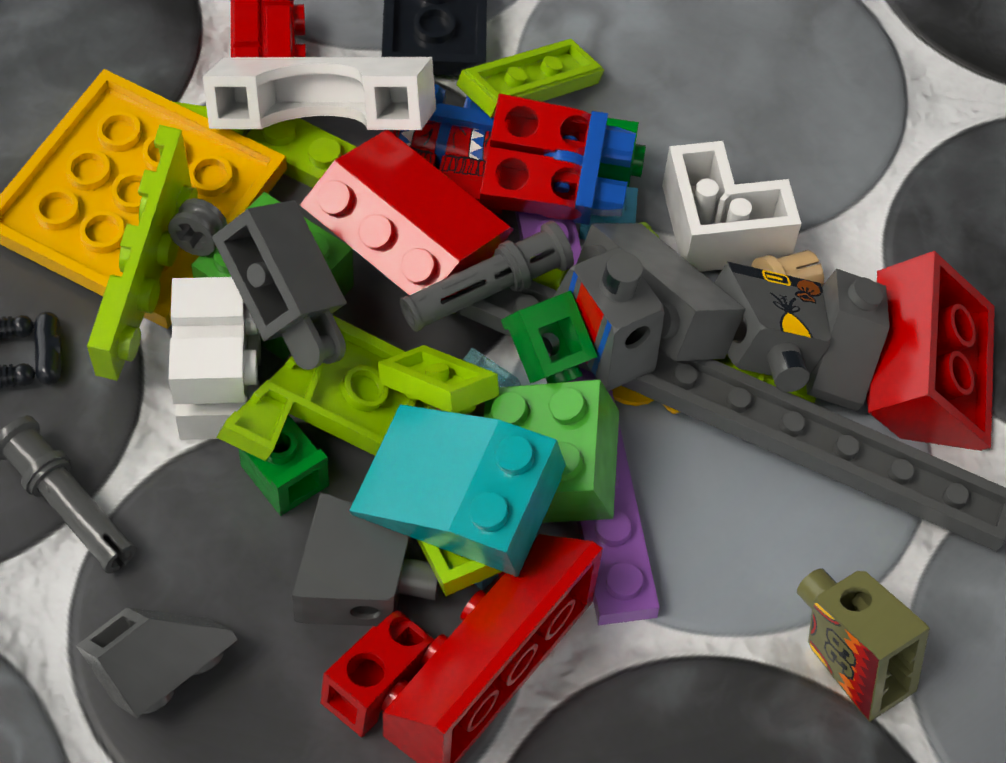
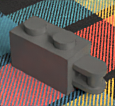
(284, 281)

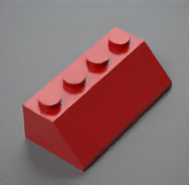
(491, 651)

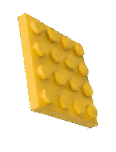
(85, 180)

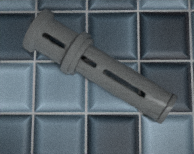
(515, 269)
(48, 475)

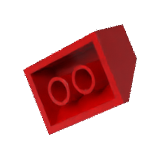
(404, 214)
(936, 356)

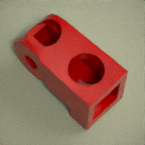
(370, 669)

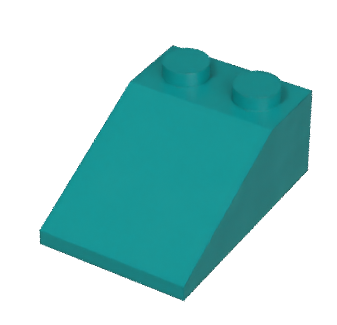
(462, 484)

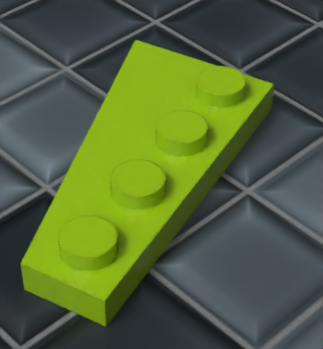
(141, 258)

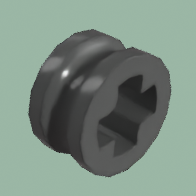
(195, 226)

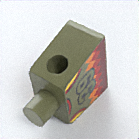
(865, 639)

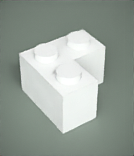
(723, 219)

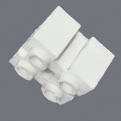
(211, 354)

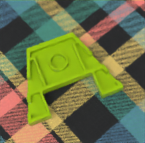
(335, 397)

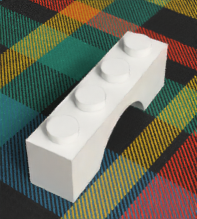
(270, 90)

